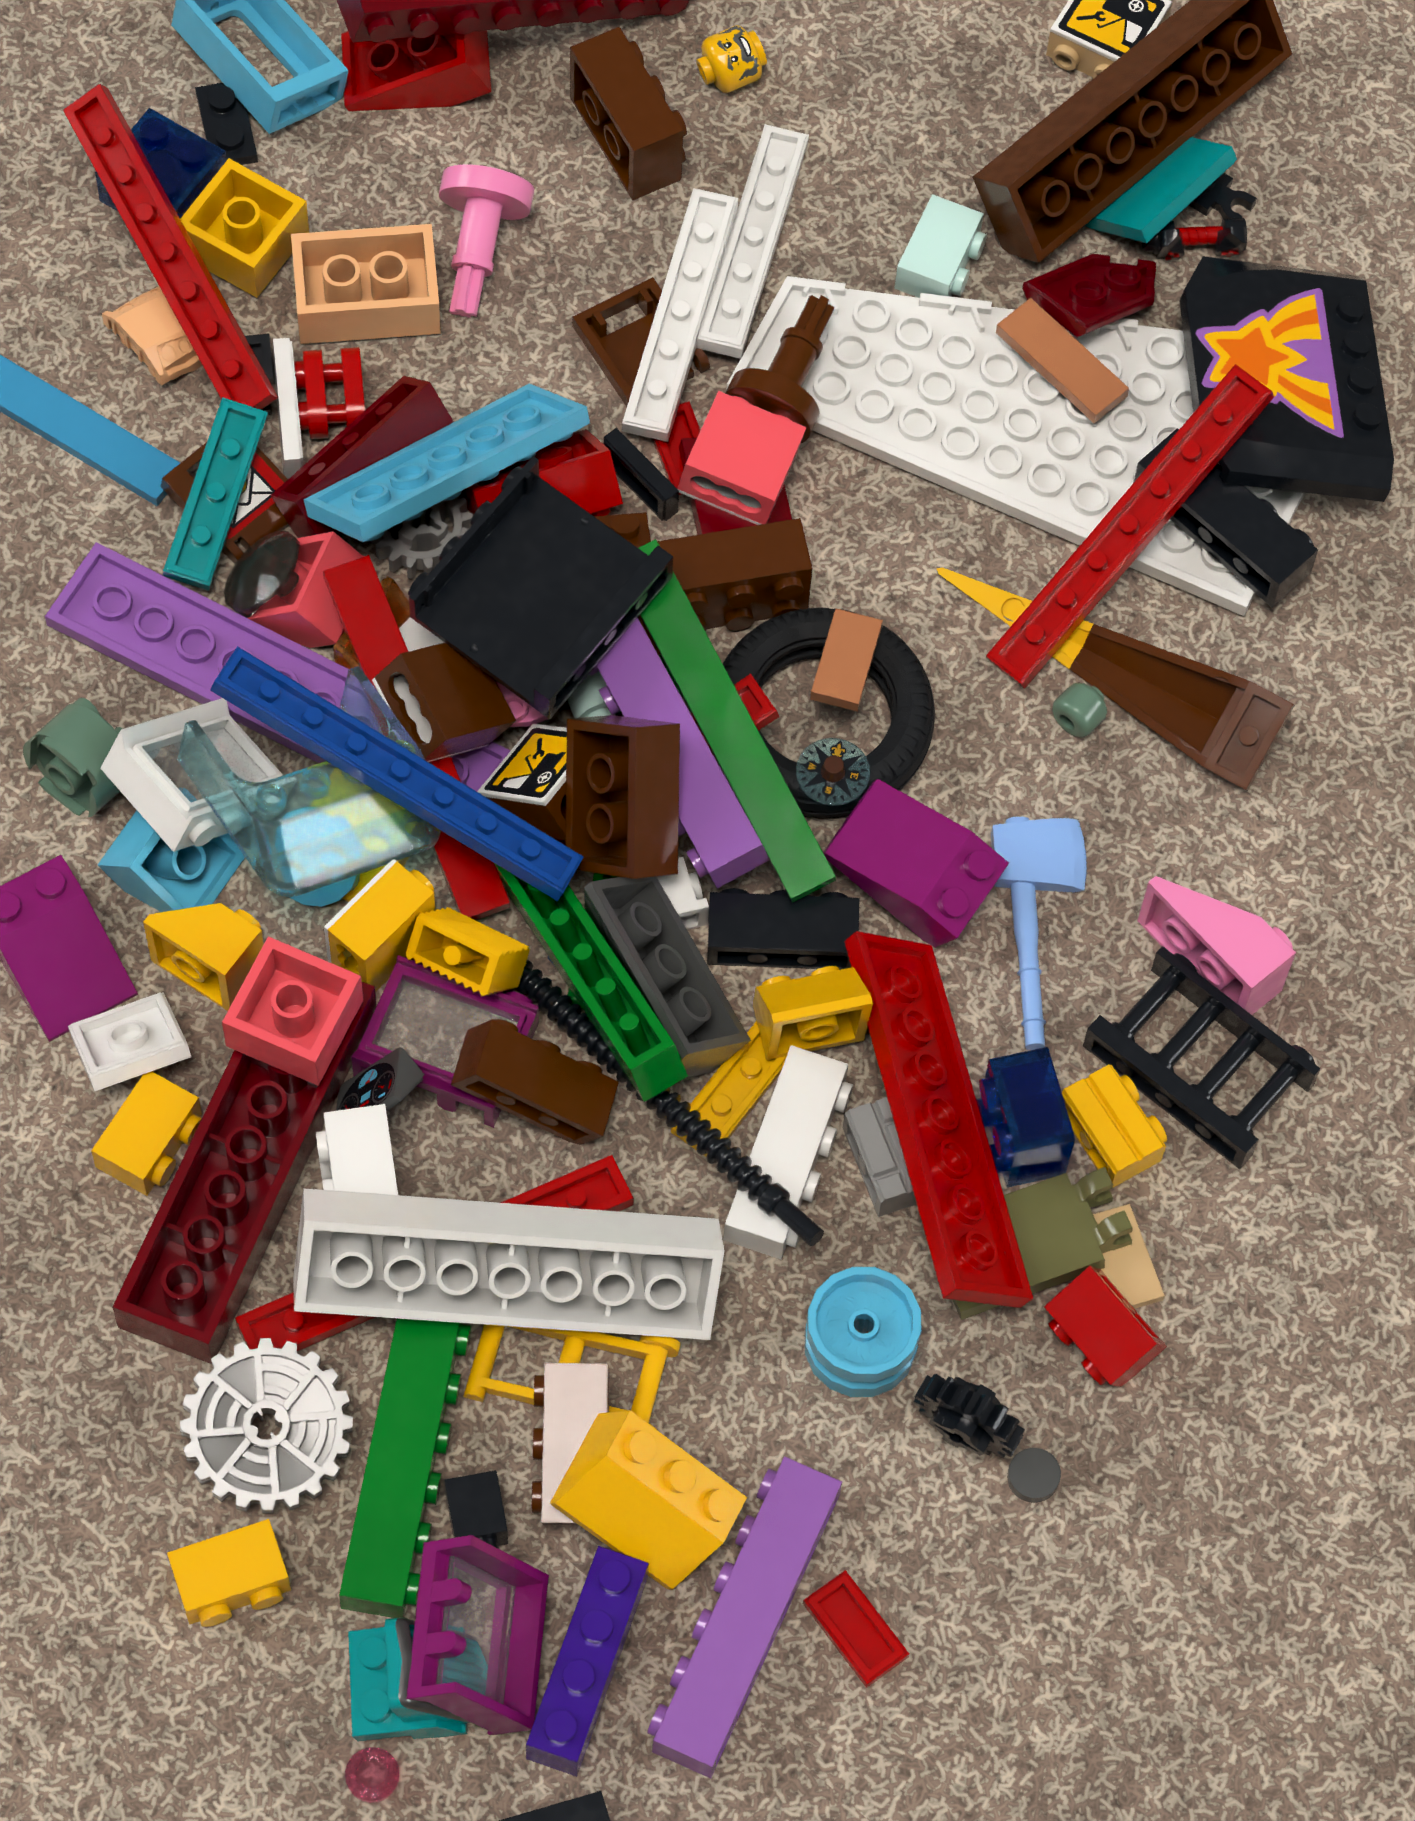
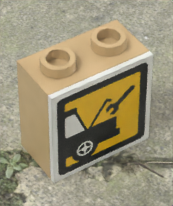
(1098, 32)

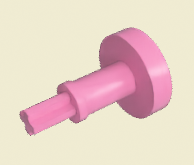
(485, 198)

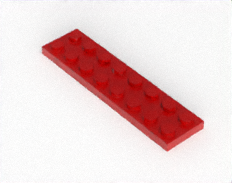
(939, 1123)

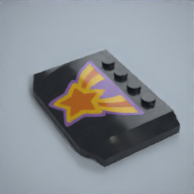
(1317, 352)

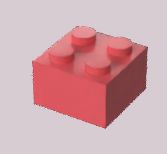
(293, 1010)

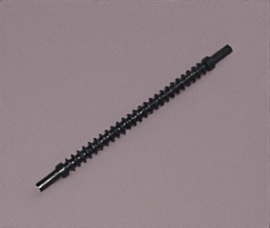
(772, 1198)

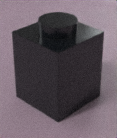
(477, 1507)

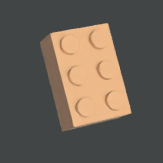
(365, 283)

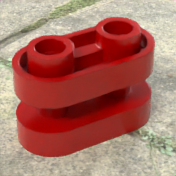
(312, 376)

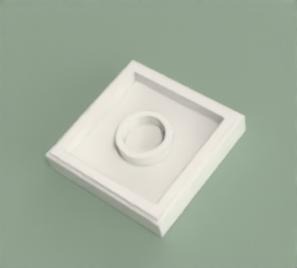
(129, 1041)

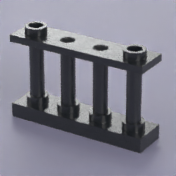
(1193, 1103)

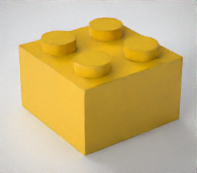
(245, 226)

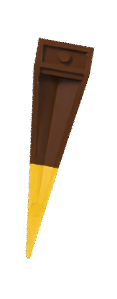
(1195, 707)

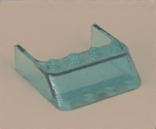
(316, 820)

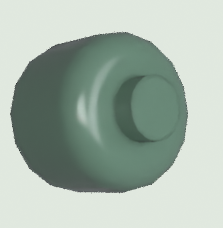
(1080, 709)

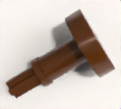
(781, 385)

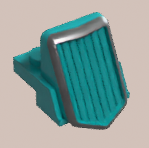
(379, 1684)

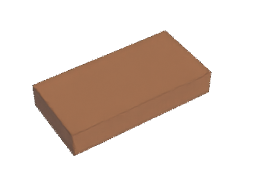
(846, 659)

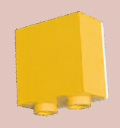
(378, 923)

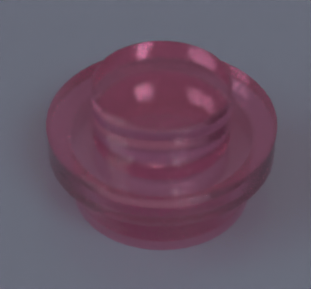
(372, 1774)

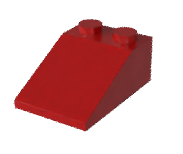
(416, 71)

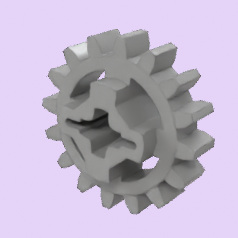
(423, 538)

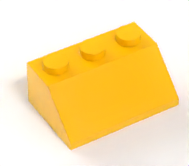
(647, 1497)

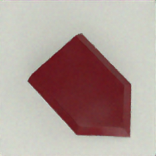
(1093, 292)

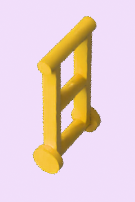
(650, 1348)

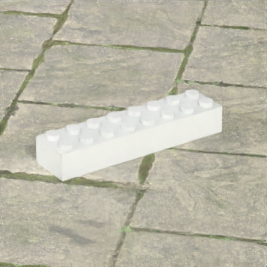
(507, 1264)

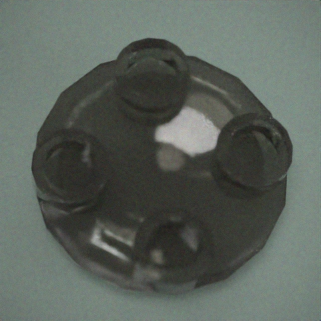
(262, 573)

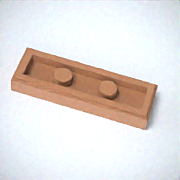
(1062, 360)

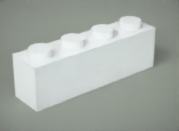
(789, 1144)

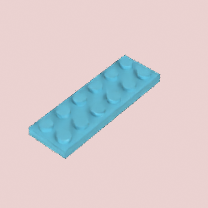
(446, 462)

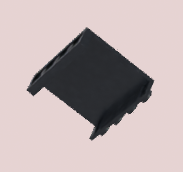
(536, 590)

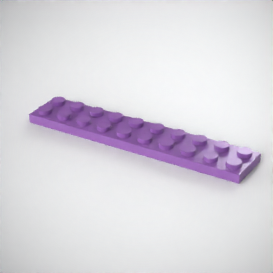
(189, 639)

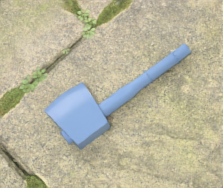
(1042, 858)

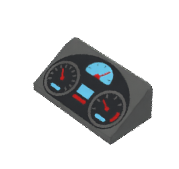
(381, 1083)

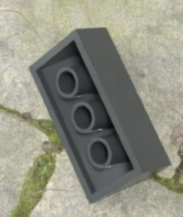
(666, 969)

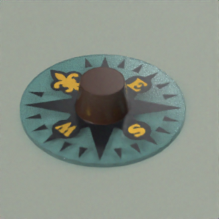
(833, 771)

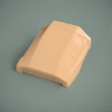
(154, 335)

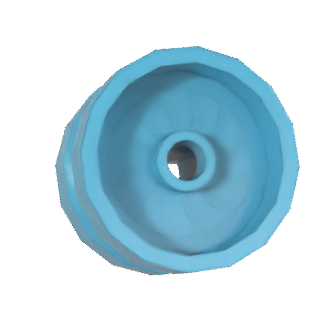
(862, 1361)

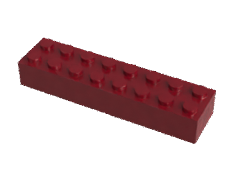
(229, 1199)

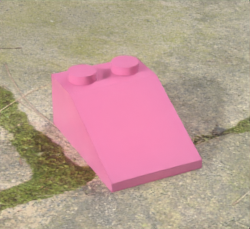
(1222, 942)

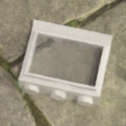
(149, 775)

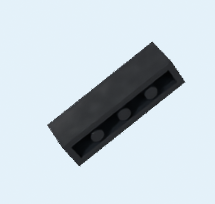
(1243, 534)

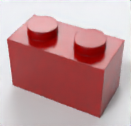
(1103, 1328)

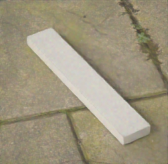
(752, 242)
(680, 315)

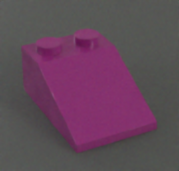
(915, 862)
(58, 949)

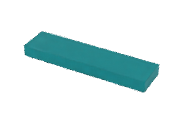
(215, 494)

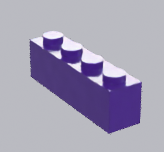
(587, 1661)

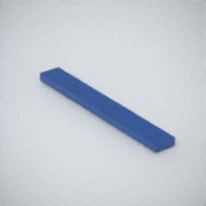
(396, 773)

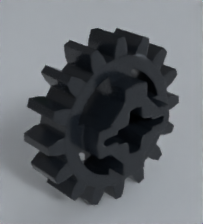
(969, 1416)

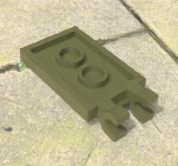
(1060, 1231)

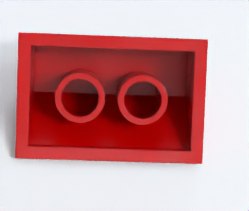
(575, 467)

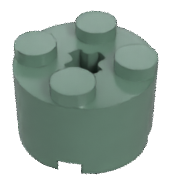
(71, 755)

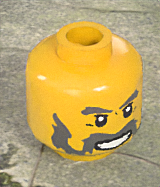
(731, 59)

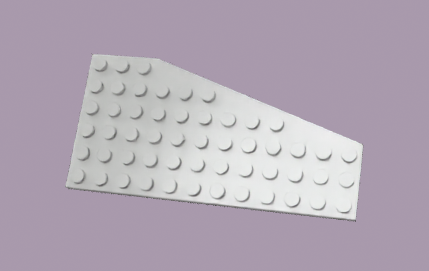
(961, 408)

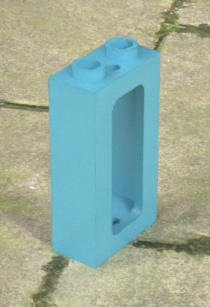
(316, 71)

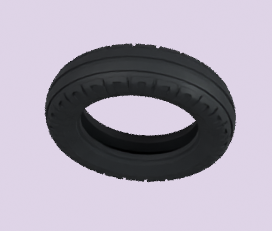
(894, 668)

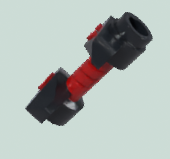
(1228, 239)

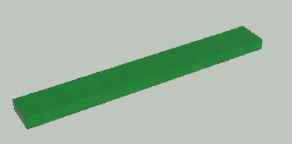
(735, 741)

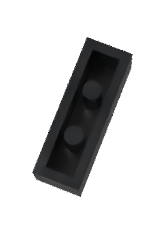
(780, 933)

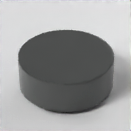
(1034, 1475)

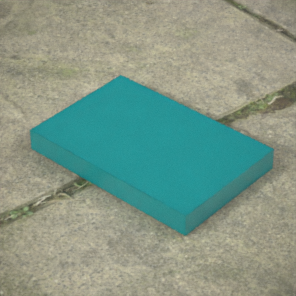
(1165, 190)

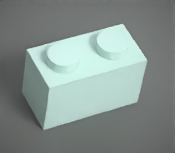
(941, 249)

